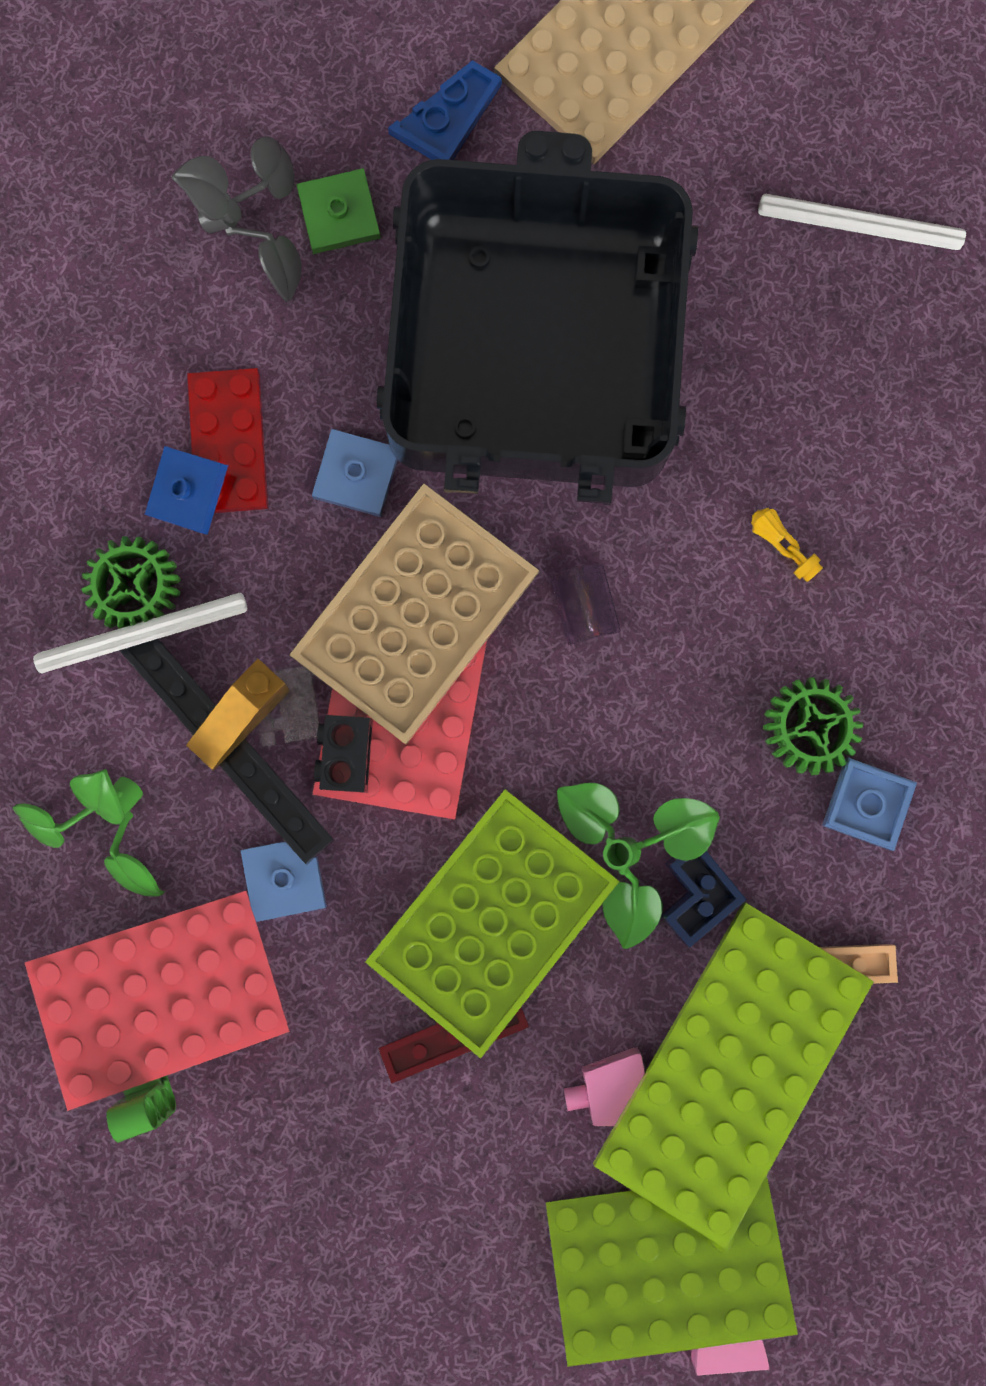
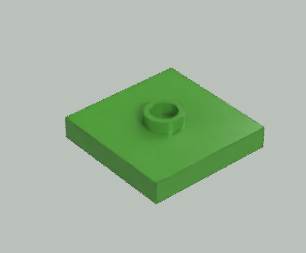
(338, 211)

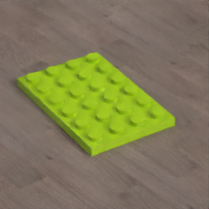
(492, 923)
(653, 1285)

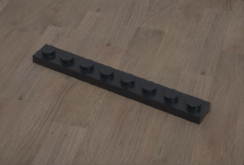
(244, 763)

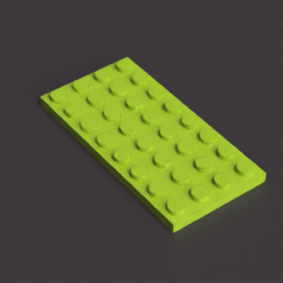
(733, 1074)

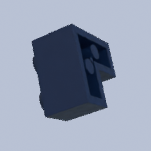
(707, 901)

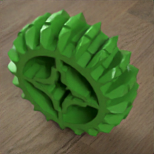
(141, 575)
(819, 741)

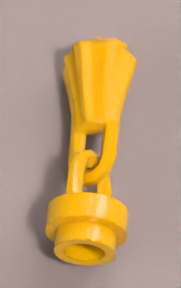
(769, 526)

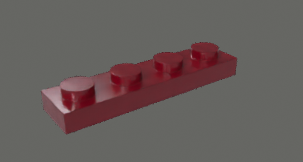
(432, 1047)

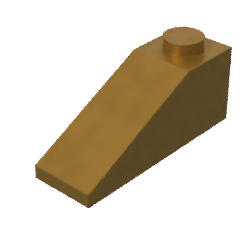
(237, 714)

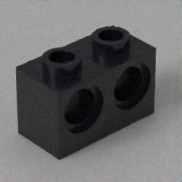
(354, 754)

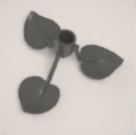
(206, 187)

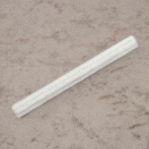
(861, 222)
(140, 633)

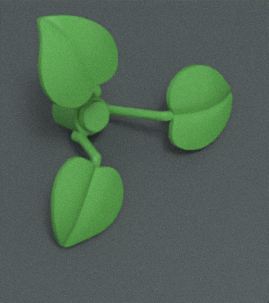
(113, 805)
(687, 834)

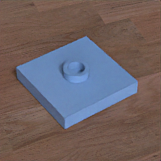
(355, 473)
(869, 804)
(281, 882)

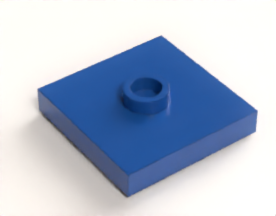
(186, 490)

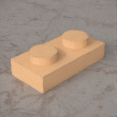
(873, 961)

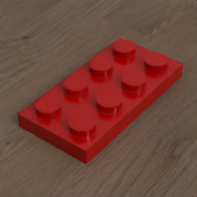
(229, 430)

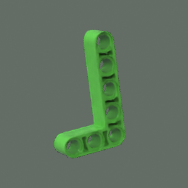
(141, 1109)

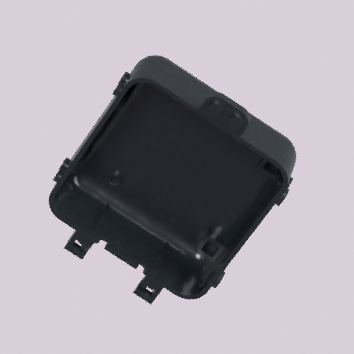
(538, 320)

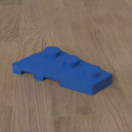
(449, 116)

